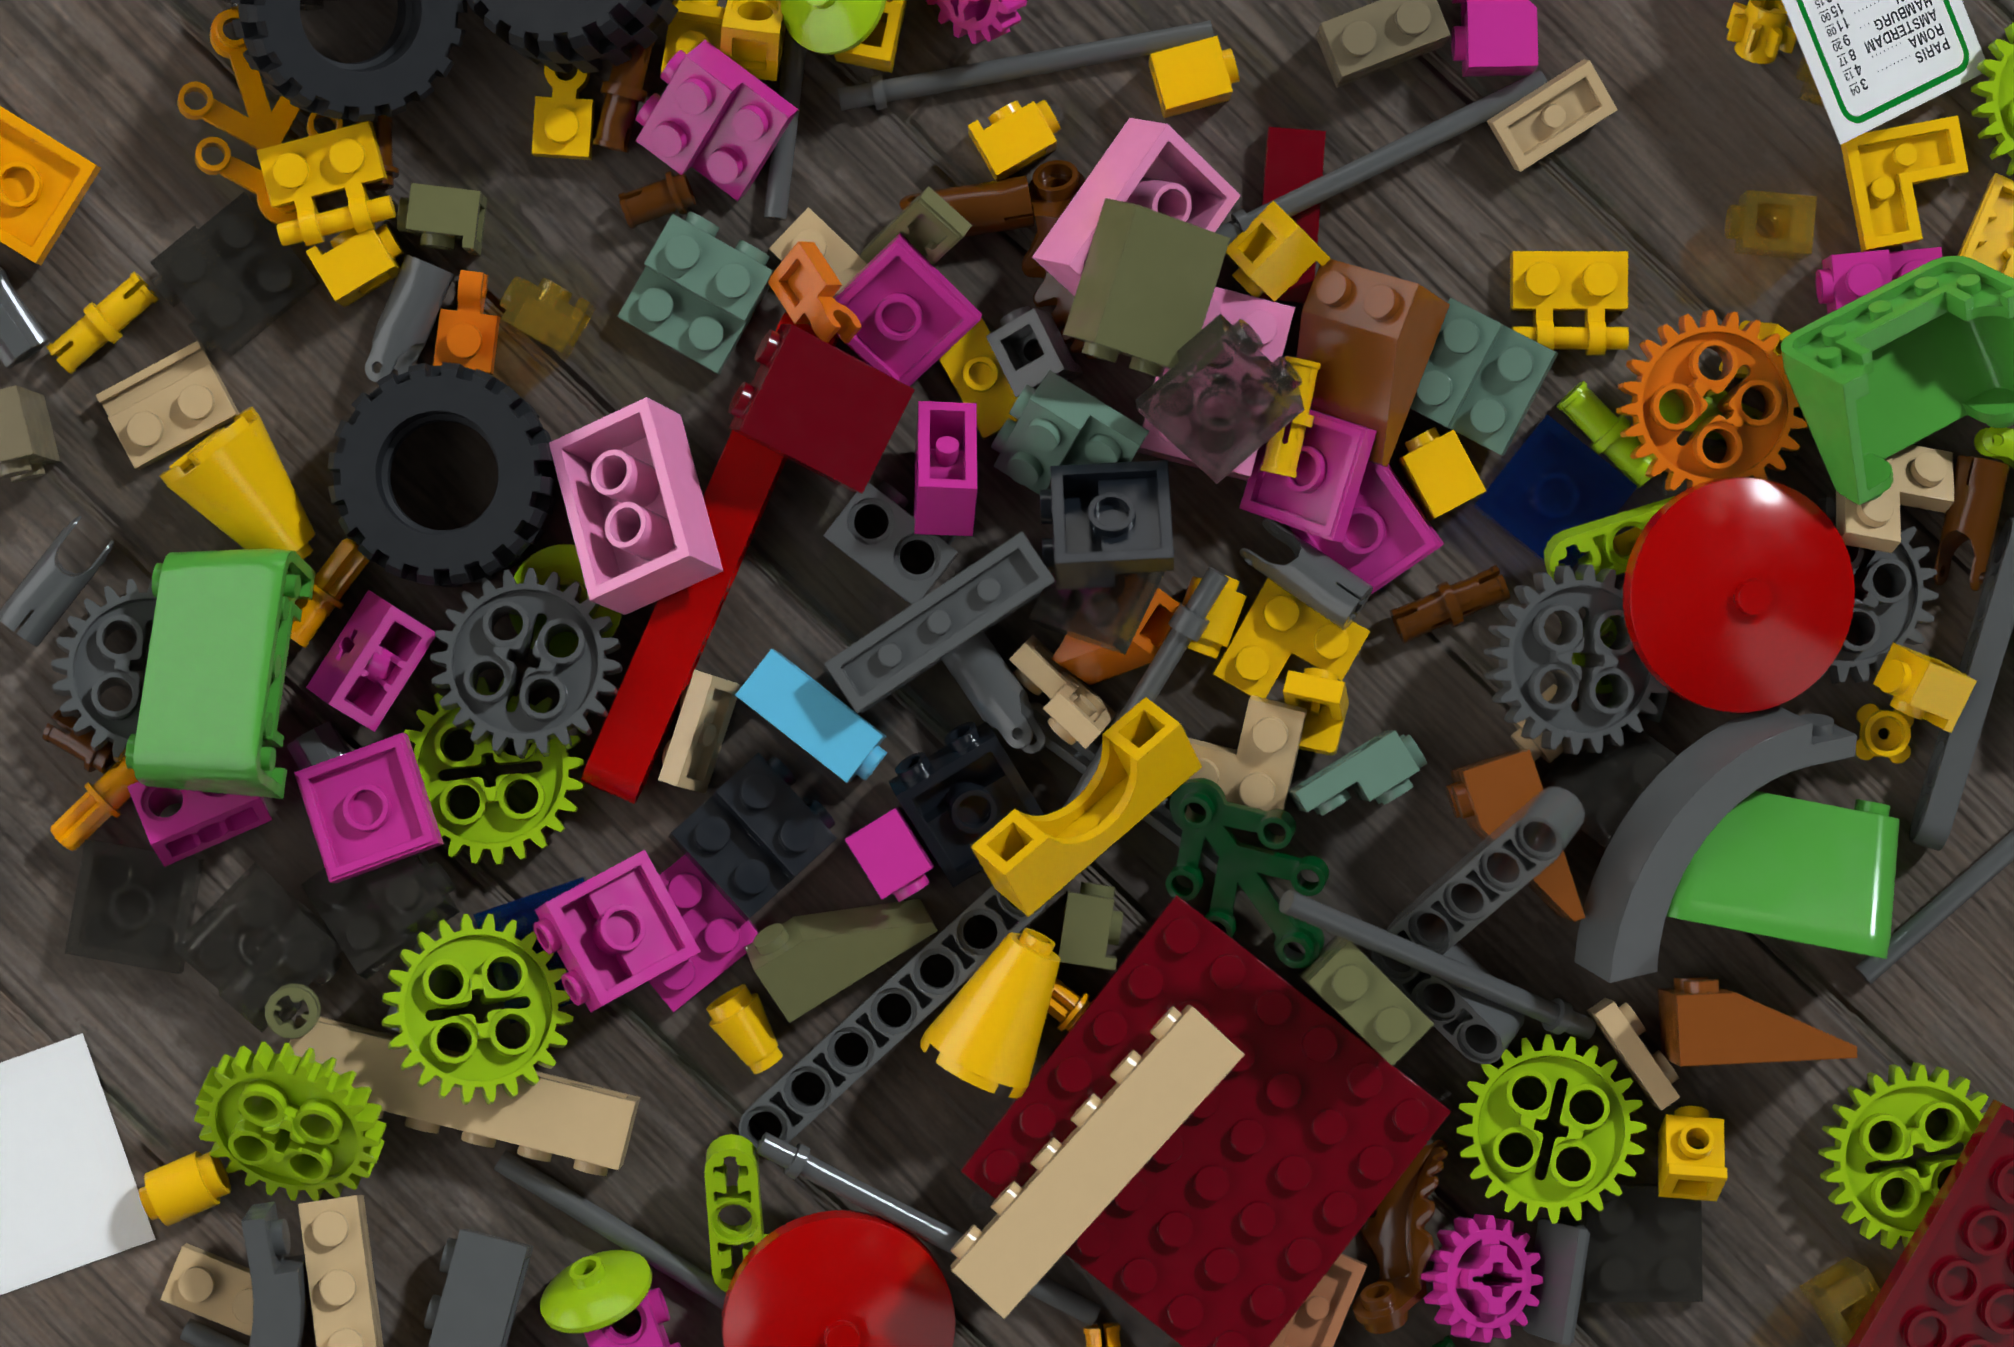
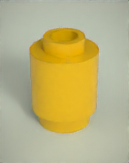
(1222, 618)
(184, 1188)

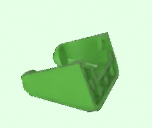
(1904, 368)
(218, 671)
(1797, 873)

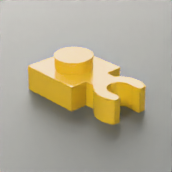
(563, 121)

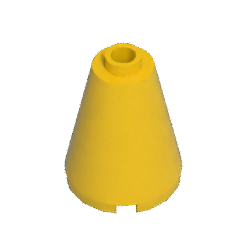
(243, 487)
(998, 1016)

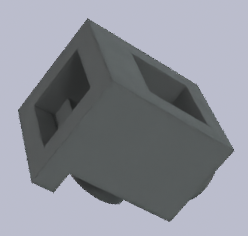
(1014, 343)

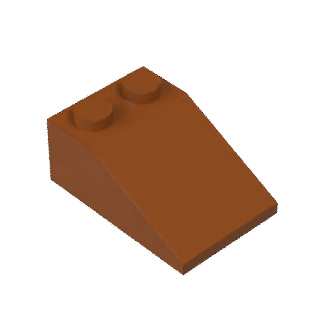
(1371, 347)
(1494, 791)
(1722, 1027)

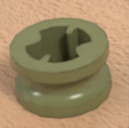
(288, 1028)

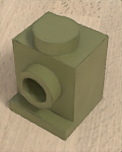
(444, 216)
(1090, 926)

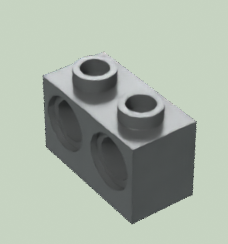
(883, 554)

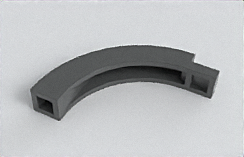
(1674, 818)
(277, 1281)

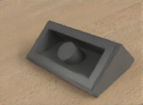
(1562, 1266)

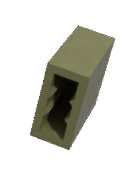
(1144, 286)
(1366, 999)

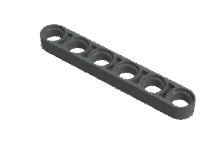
(1982, 662)

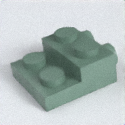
(698, 291)
(1481, 377)
(1062, 428)
(1374, 770)

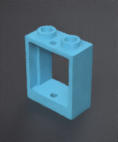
(813, 717)

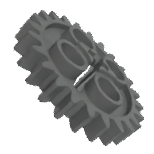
(1881, 617)
(476, 649)
(1528, 654)
(95, 669)

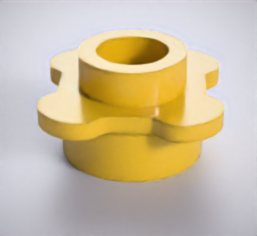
(1895, 746)

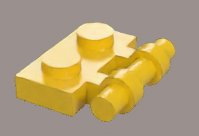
(322, 166)
(1571, 283)

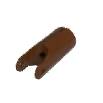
(989, 205)
(1973, 515)

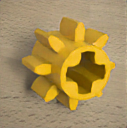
(1760, 30)

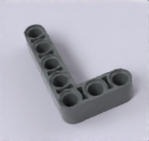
(1465, 899)

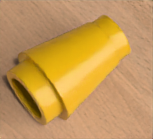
(745, 1028)

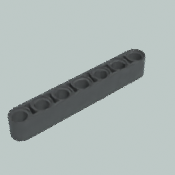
(878, 1034)

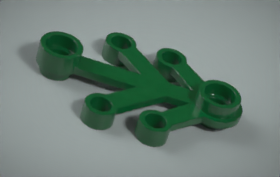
(1244, 865)

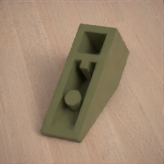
(830, 950)

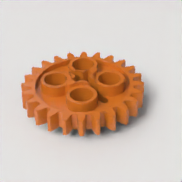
(1676, 369)

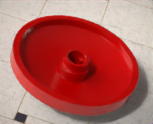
(1738, 594)
(839, 1284)

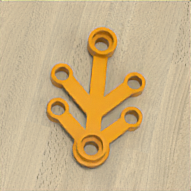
(259, 129)

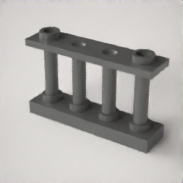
(939, 623)

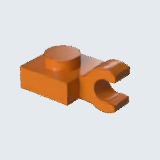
(806, 291)
(468, 334)

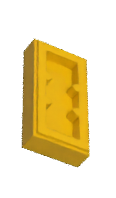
(1992, 228)
(980, 379)

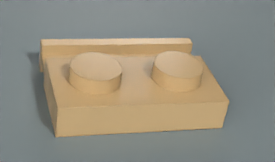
(168, 405)

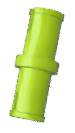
(1604, 431)

